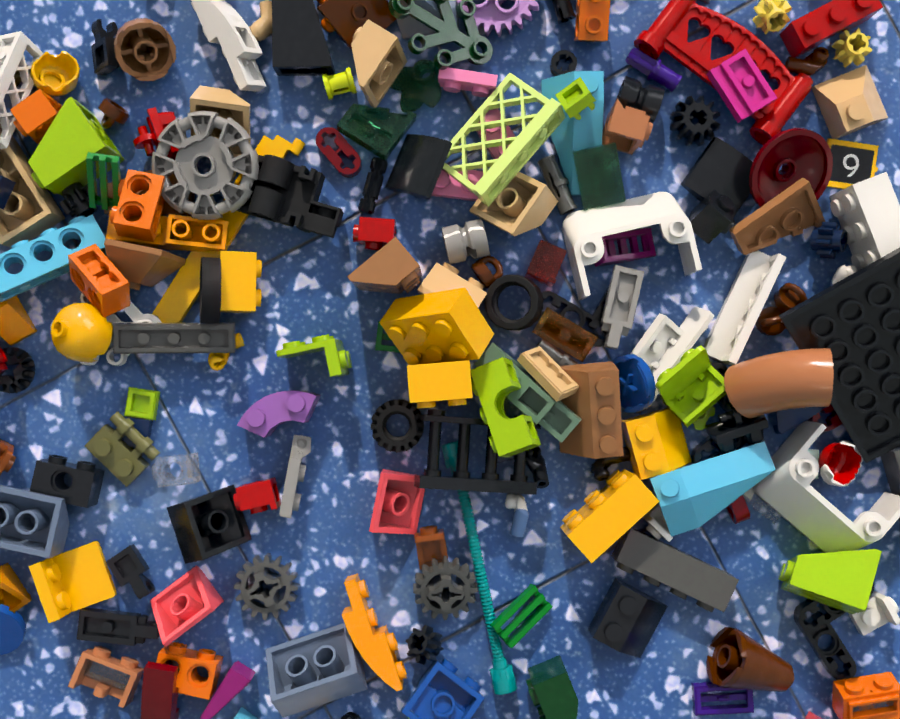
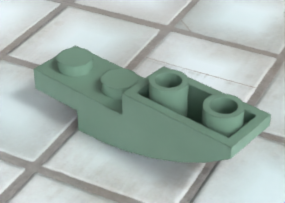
(534, 399)

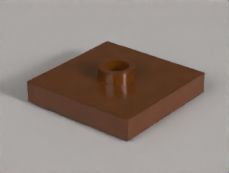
(349, 15)

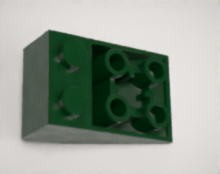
(552, 690)

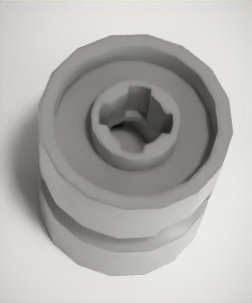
(465, 241)

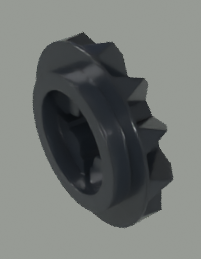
(23, 372)

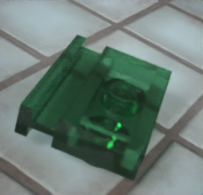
(599, 176)

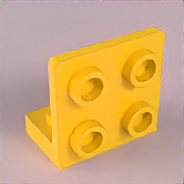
(72, 580)

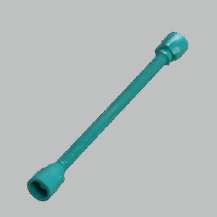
(501, 673)

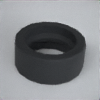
(493, 294)

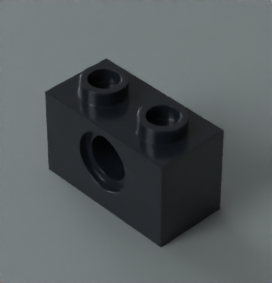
(85, 486)

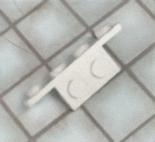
(666, 342)

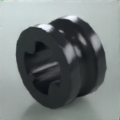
(563, 54)

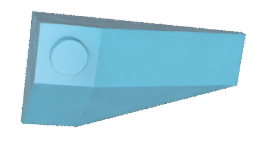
(574, 133)
(705, 488)

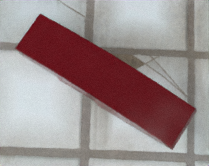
(159, 692)

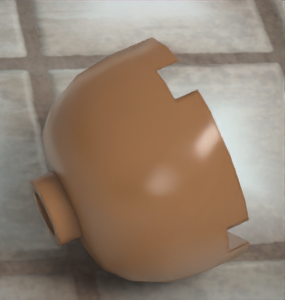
(144, 49)

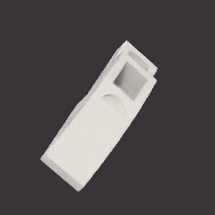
(239, 46)

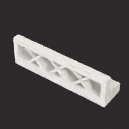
(12, 60)
(743, 306)

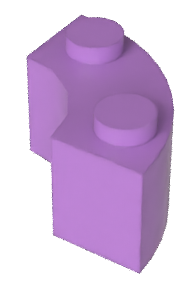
(278, 408)

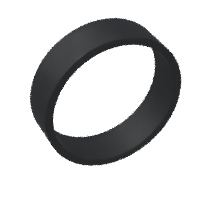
(210, 290)

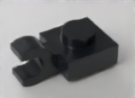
(103, 49)
(129, 568)

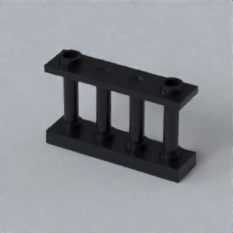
(461, 477)

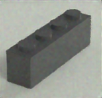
(675, 569)

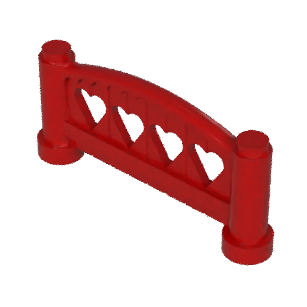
(670, 35)

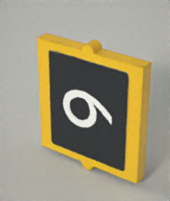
(851, 162)

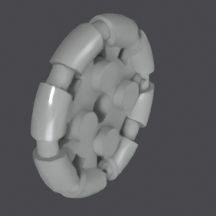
(222, 170)

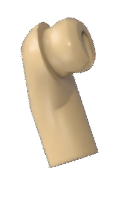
(263, 26)

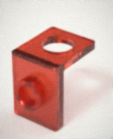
(546, 263)

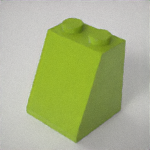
(64, 148)
(833, 578)

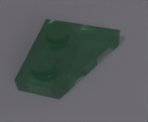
(375, 128)

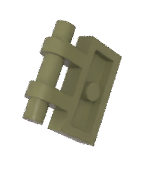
(116, 455)

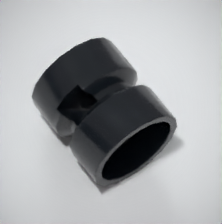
(640, 98)

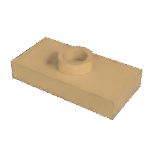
(548, 373)

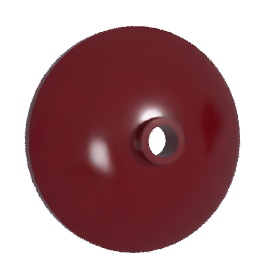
(802, 155)

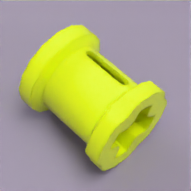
(339, 83)

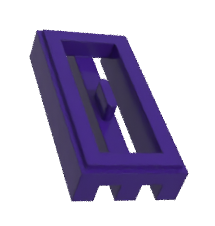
(697, 698)

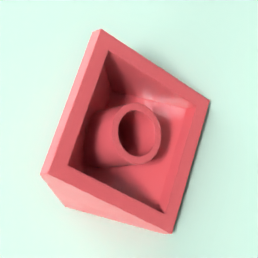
(396, 504)
(184, 604)

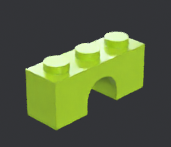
(492, 385)

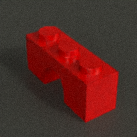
(825, 22)

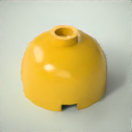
(81, 332)

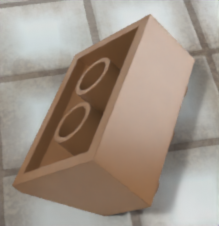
(388, 270)
(599, 408)

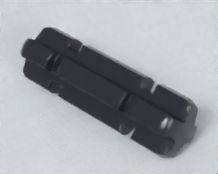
(372, 185)

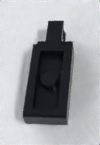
(115, 627)

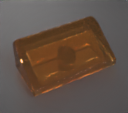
(564, 334)

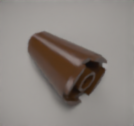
(746, 664)

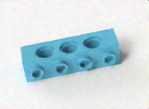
(52, 240)

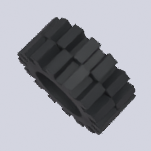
(380, 431)

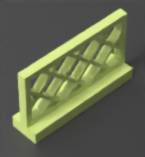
(520, 147)

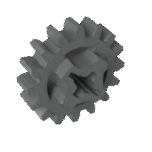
(262, 575)
(442, 601)

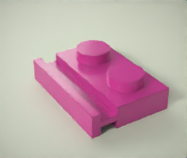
(741, 86)

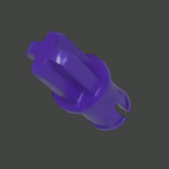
(653, 69)

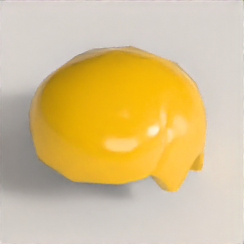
(55, 73)

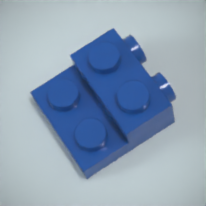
(443, 694)

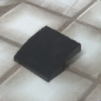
(418, 165)
(720, 169)

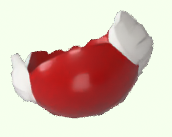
(839, 463)

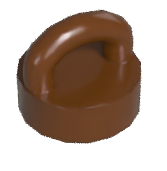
(113, 112)
(483, 273)
(789, 296)
(770, 322)

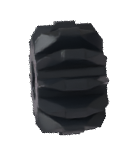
(694, 109)

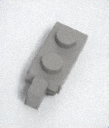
(620, 304)
(295, 473)

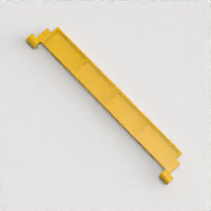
(186, 284)

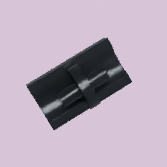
(734, 425)

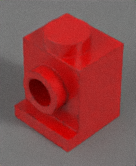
(374, 232)
(257, 496)

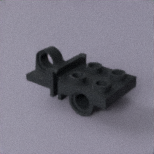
(291, 197)

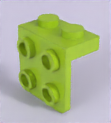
(337, 358)
(691, 386)

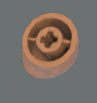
(781, 381)

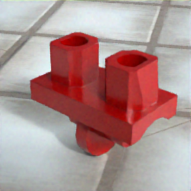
(156, 124)

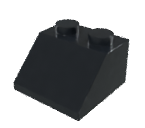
(208, 524)
(626, 619)

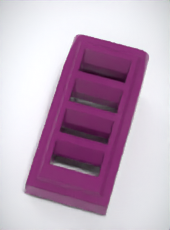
(610, 257)
(233, 683)

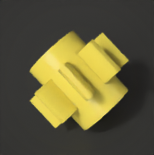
(771, 15)
(851, 47)

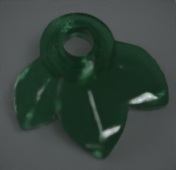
(417, 89)

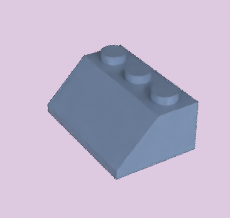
(32, 522)
(314, 670)

